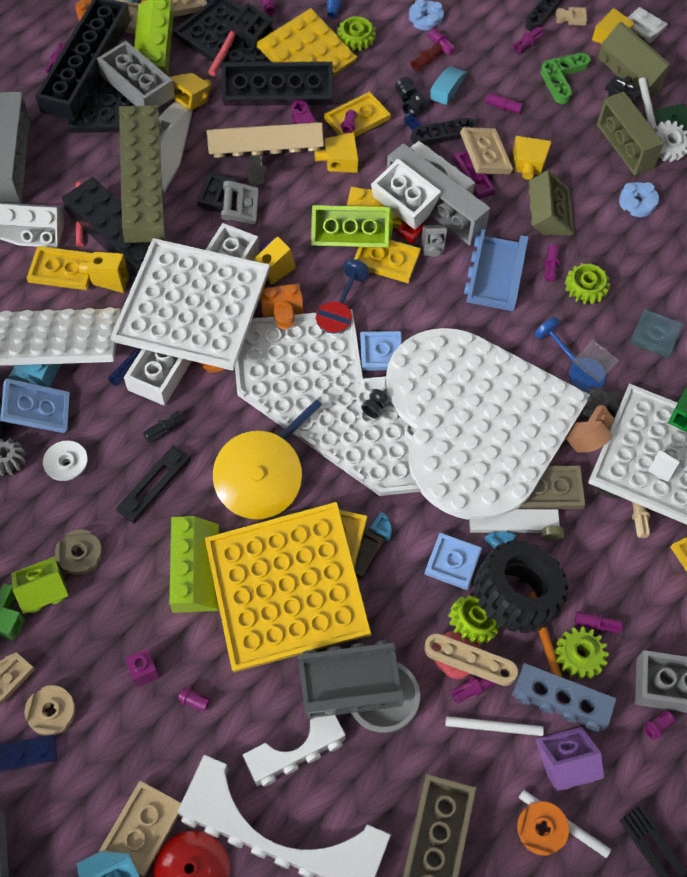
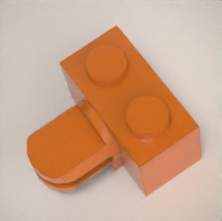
(282, 303)

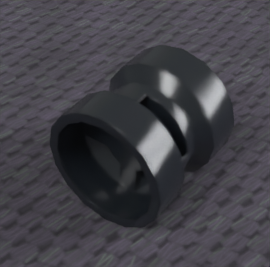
(405, 88)
(415, 104)
(375, 403)

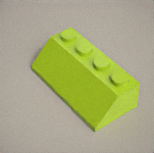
(155, 32)
(351, 226)
(190, 569)

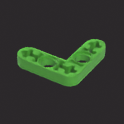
(577, 63)

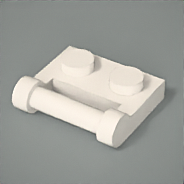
(647, 25)

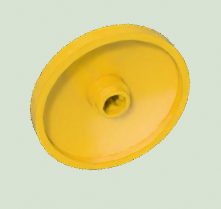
(257, 475)

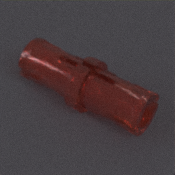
(426, 56)

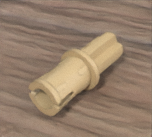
(641, 520)

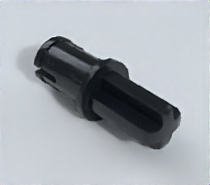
(163, 426)

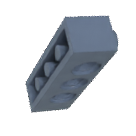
(576, 694)

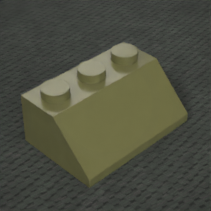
(550, 205)

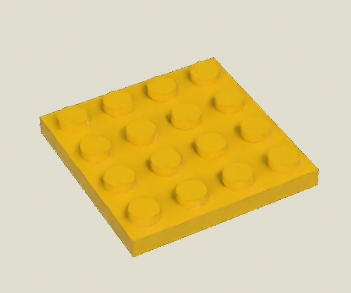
(307, 40)

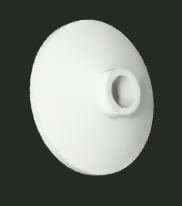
(61, 453)

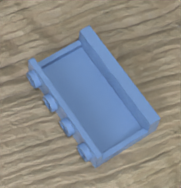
(495, 272)

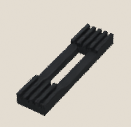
(133, 507)
(638, 824)

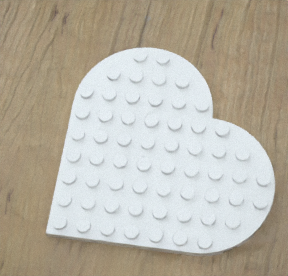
(479, 420)

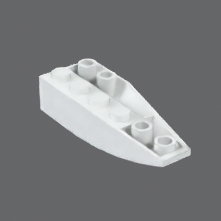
(173, 135)
(31, 224)

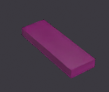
(482, 185)

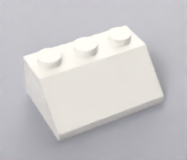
(406, 193)

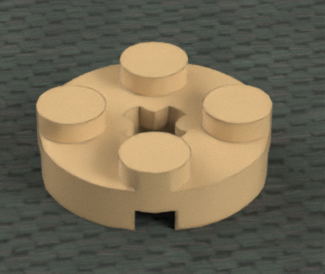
(42, 700)

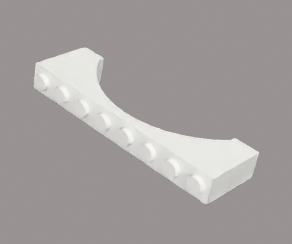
(212, 807)

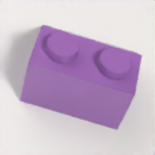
(570, 758)

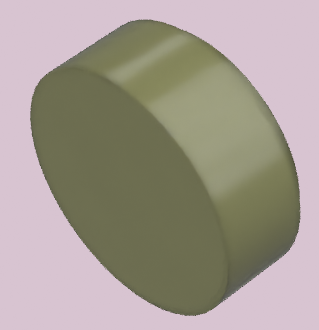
(552, 533)

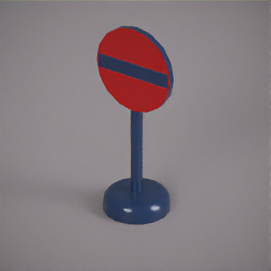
(335, 316)

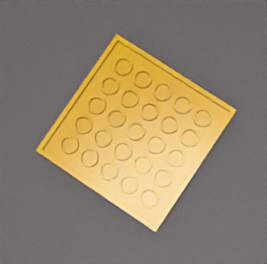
(286, 587)

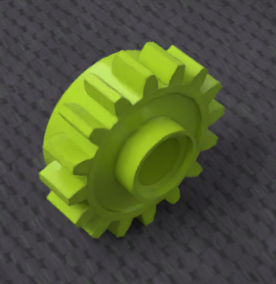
(356, 33)
(587, 283)
(472, 621)
(587, 643)

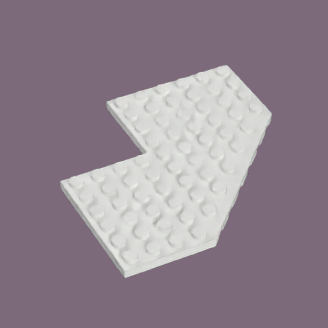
(293, 367)

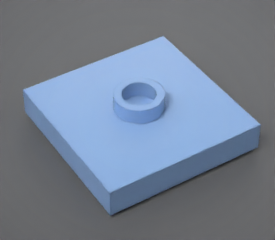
(378, 349)
(453, 561)

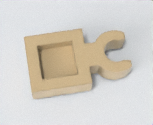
(574, 16)

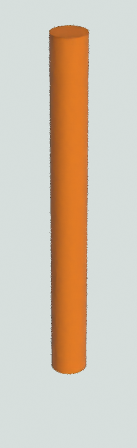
(548, 647)

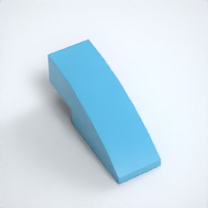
(447, 85)

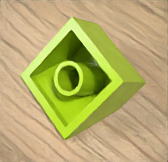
(39, 585)

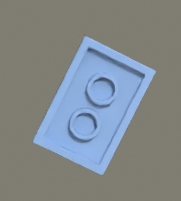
(34, 406)

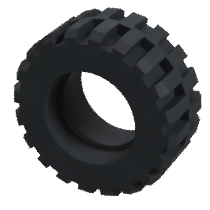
(504, 602)

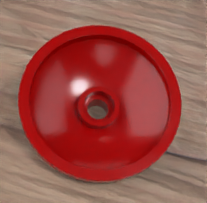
(192, 848)

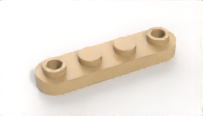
(471, 659)

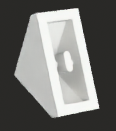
(665, 463)

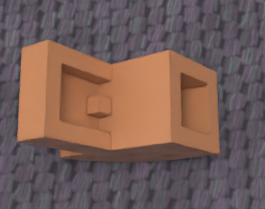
(591, 434)

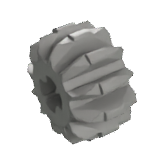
(11, 456)

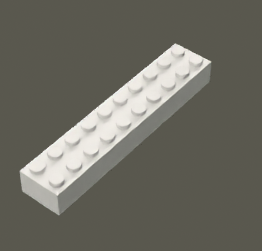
(158, 374)

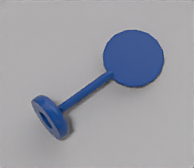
(576, 374)

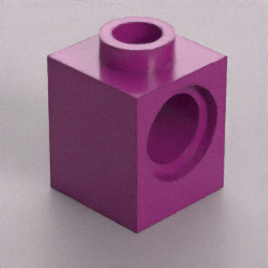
(142, 668)

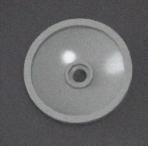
(394, 718)

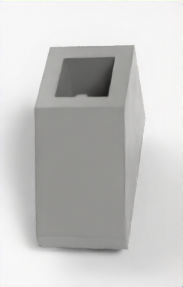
(433, 240)

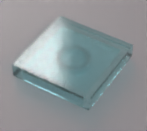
(656, 333)

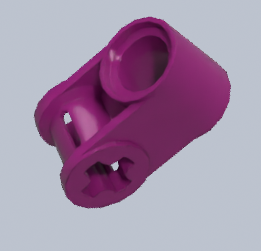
(301, 113)

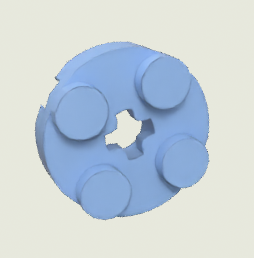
(431, 9)
(639, 190)

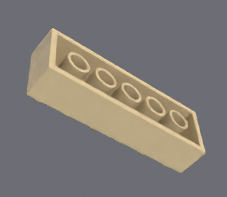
(265, 138)

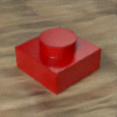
(408, 233)

